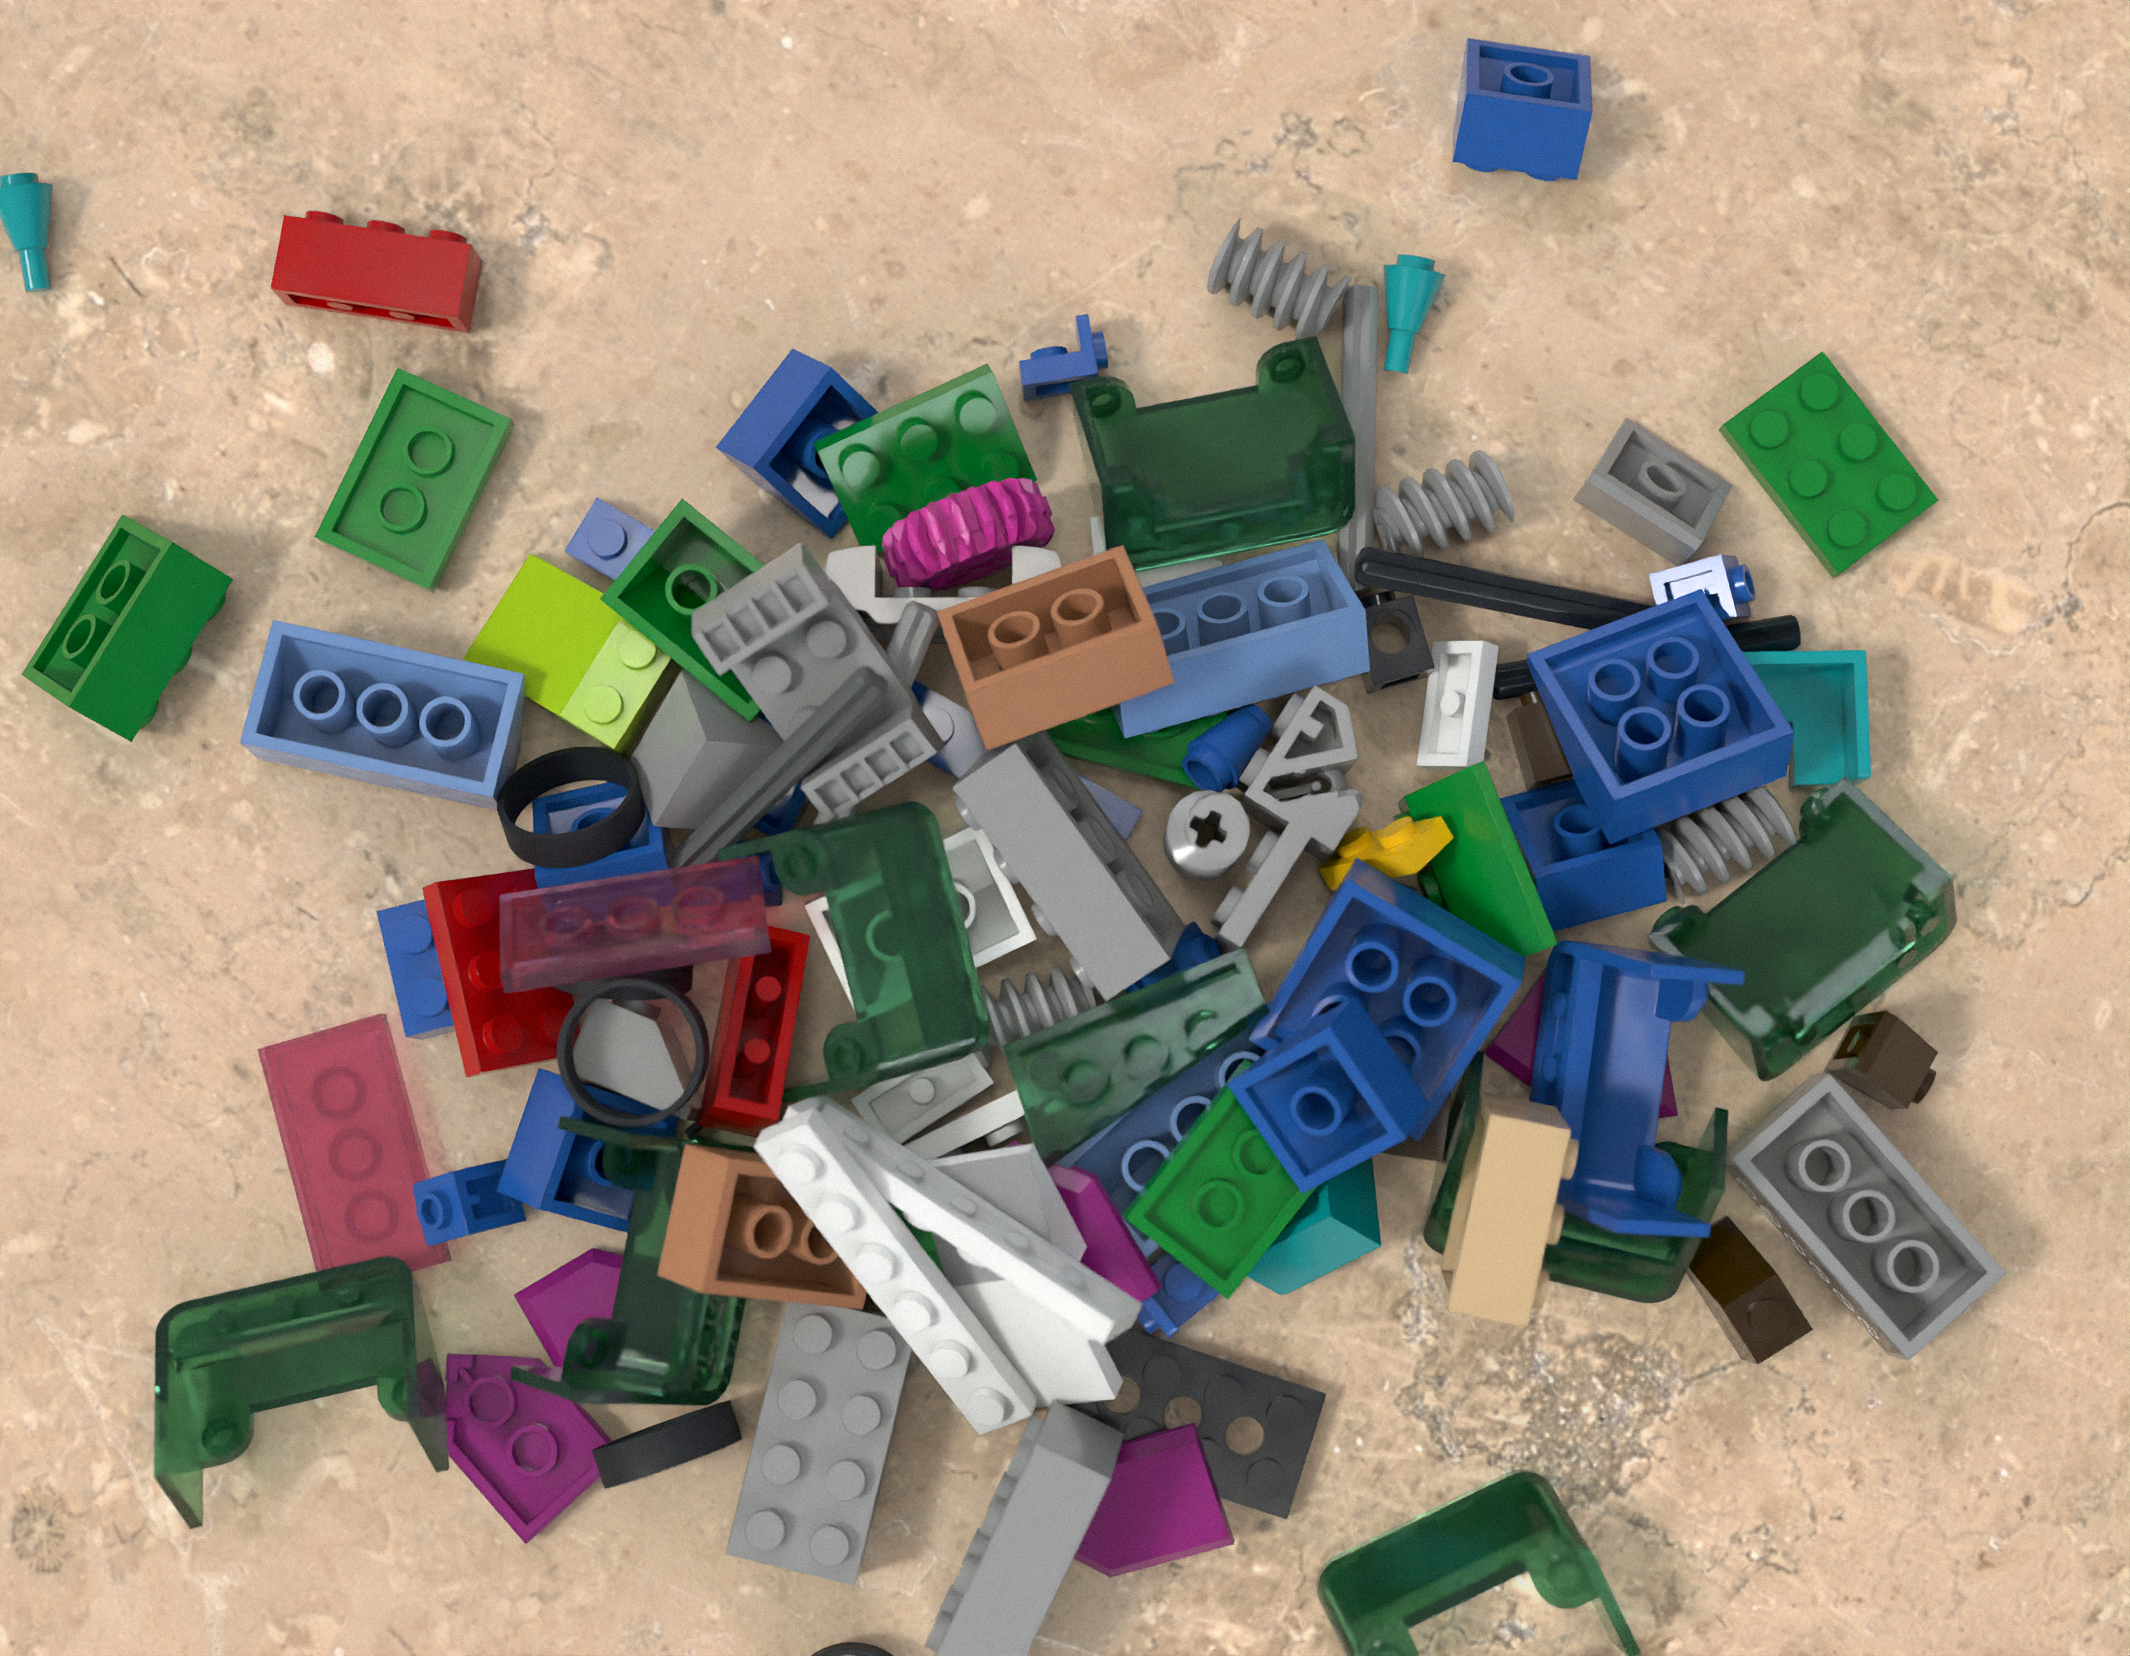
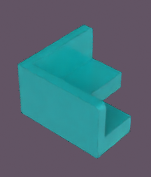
(1827, 709)
(1325, 1233)

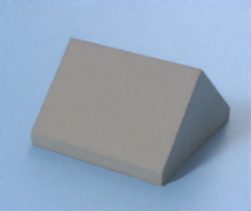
(1653, 493)
(697, 754)

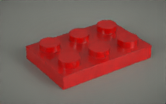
(491, 1026)

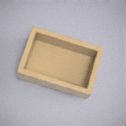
(1506, 1210)

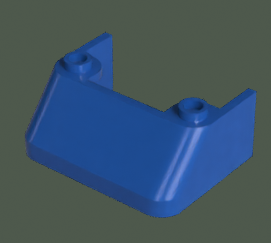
(1605, 1070)

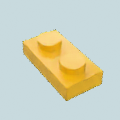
(1394, 850)

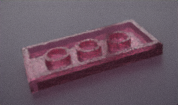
(632, 924)
(351, 1144)

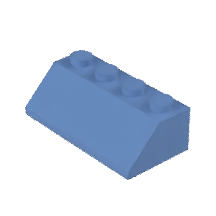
(1250, 635)
(385, 715)
(1141, 1140)

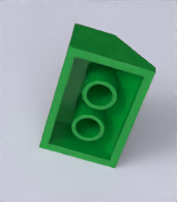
(670, 578)
(127, 628)
(1482, 868)

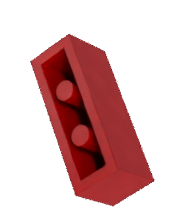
(377, 271)
(754, 1036)

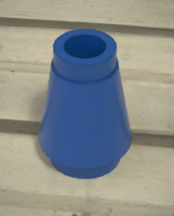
(1224, 751)

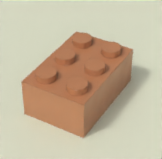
(1055, 647)
(748, 1237)

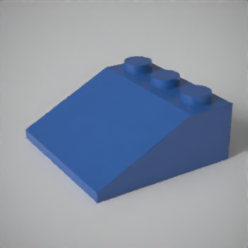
(1660, 715)
(1415, 970)

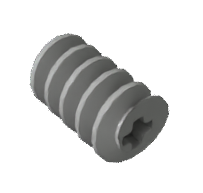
(1275, 283)
(1441, 504)
(1721, 835)
(1230, 836)
(1034, 1010)

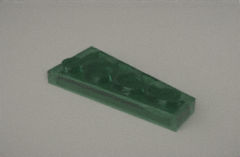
(1119, 1054)

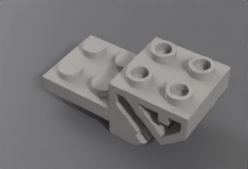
(1312, 745)

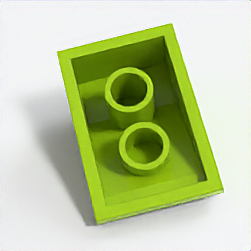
(575, 655)

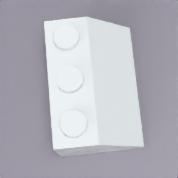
(985, 896)

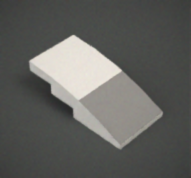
(1031, 1336)

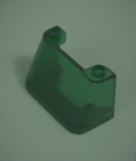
(1219, 466)
(1815, 930)

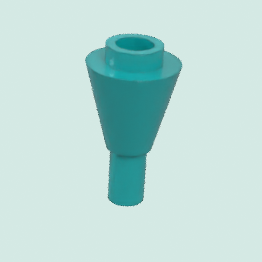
(26, 219)
(1409, 296)

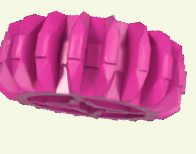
(967, 534)

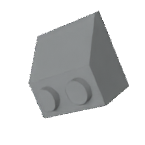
(634, 1055)

